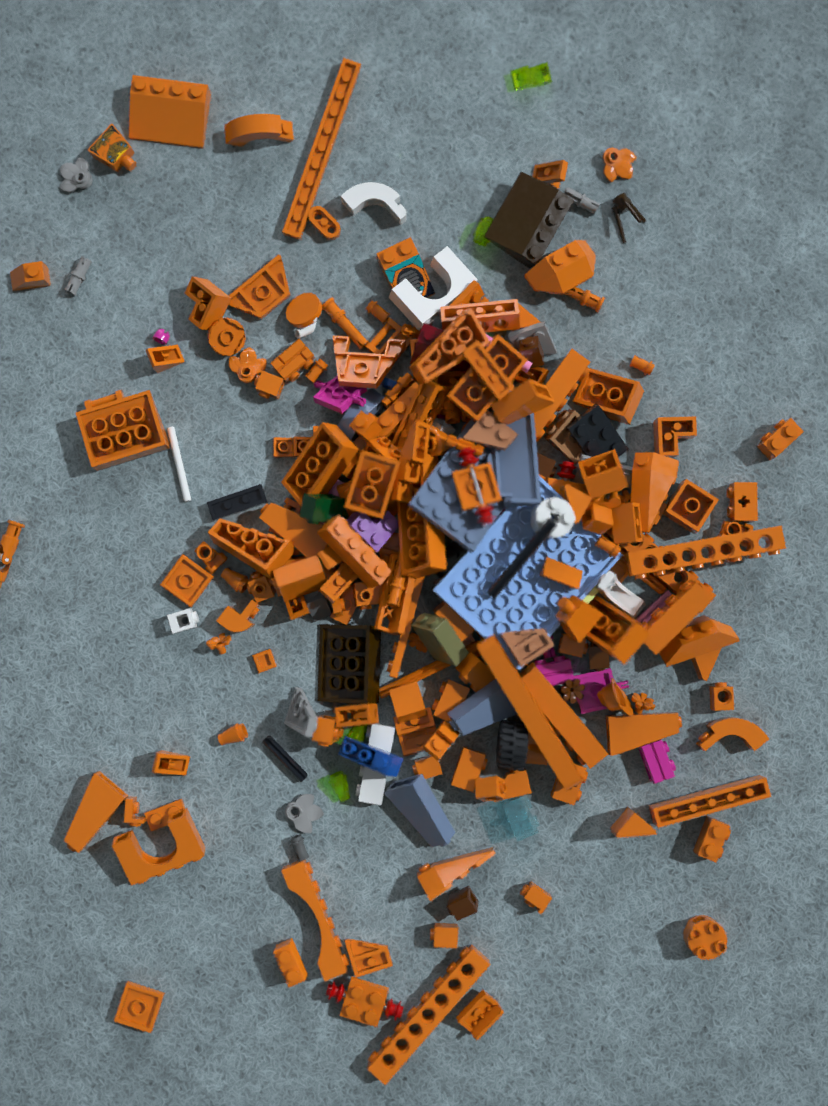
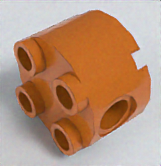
(705, 937)

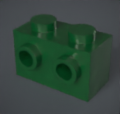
(321, 507)

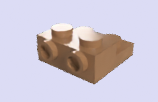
(560, 437)

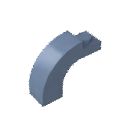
(372, 405)

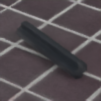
(285, 758)

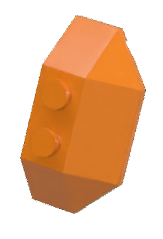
(563, 269)
(696, 639)

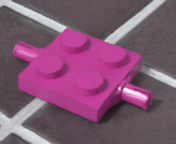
(338, 397)
(593, 684)

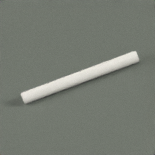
(179, 464)

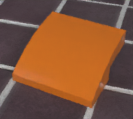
(415, 733)

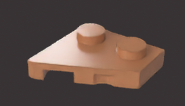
(491, 433)
(527, 644)

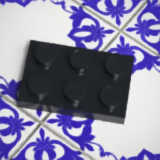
(596, 433)

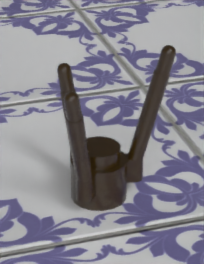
(623, 204)

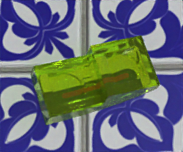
(531, 77)

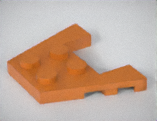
(364, 369)

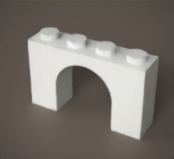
(425, 310)

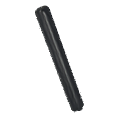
(522, 558)

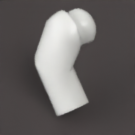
(301, 332)

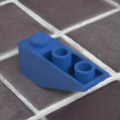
(371, 756)

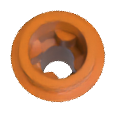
(235, 580)
(234, 734)

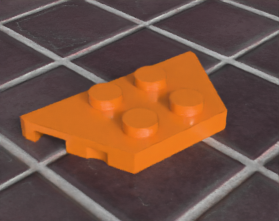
(263, 290)

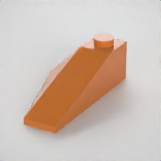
(440, 875)

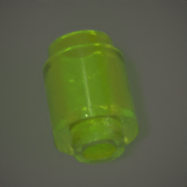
(480, 231)

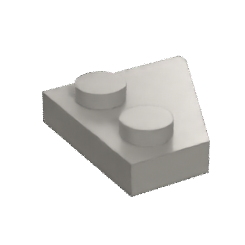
(540, 330)

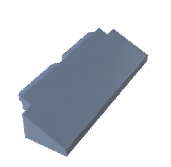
(517, 466)

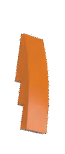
(412, 456)

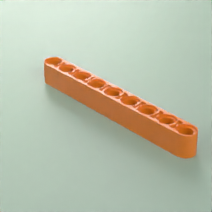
(529, 712)

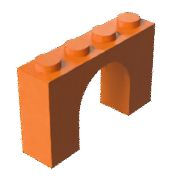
(141, 866)

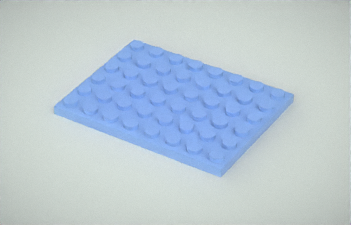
(528, 598)

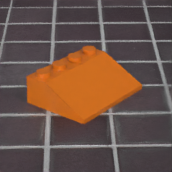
(168, 111)
(122, 430)

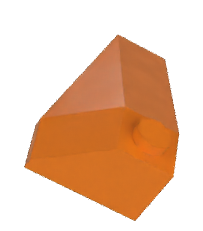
(650, 484)

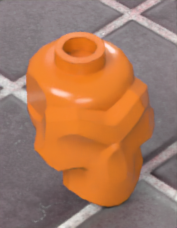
(436, 442)

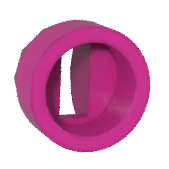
(161, 337)

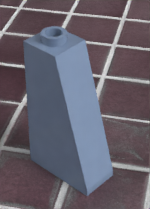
(482, 709)
(421, 809)

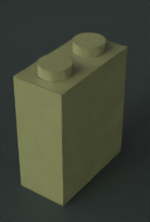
(440, 639)

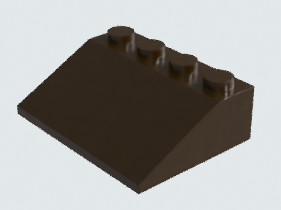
(528, 219)
(349, 664)

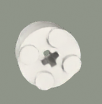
(562, 514)

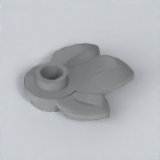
(73, 174)
(307, 813)

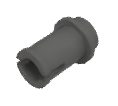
(299, 847)

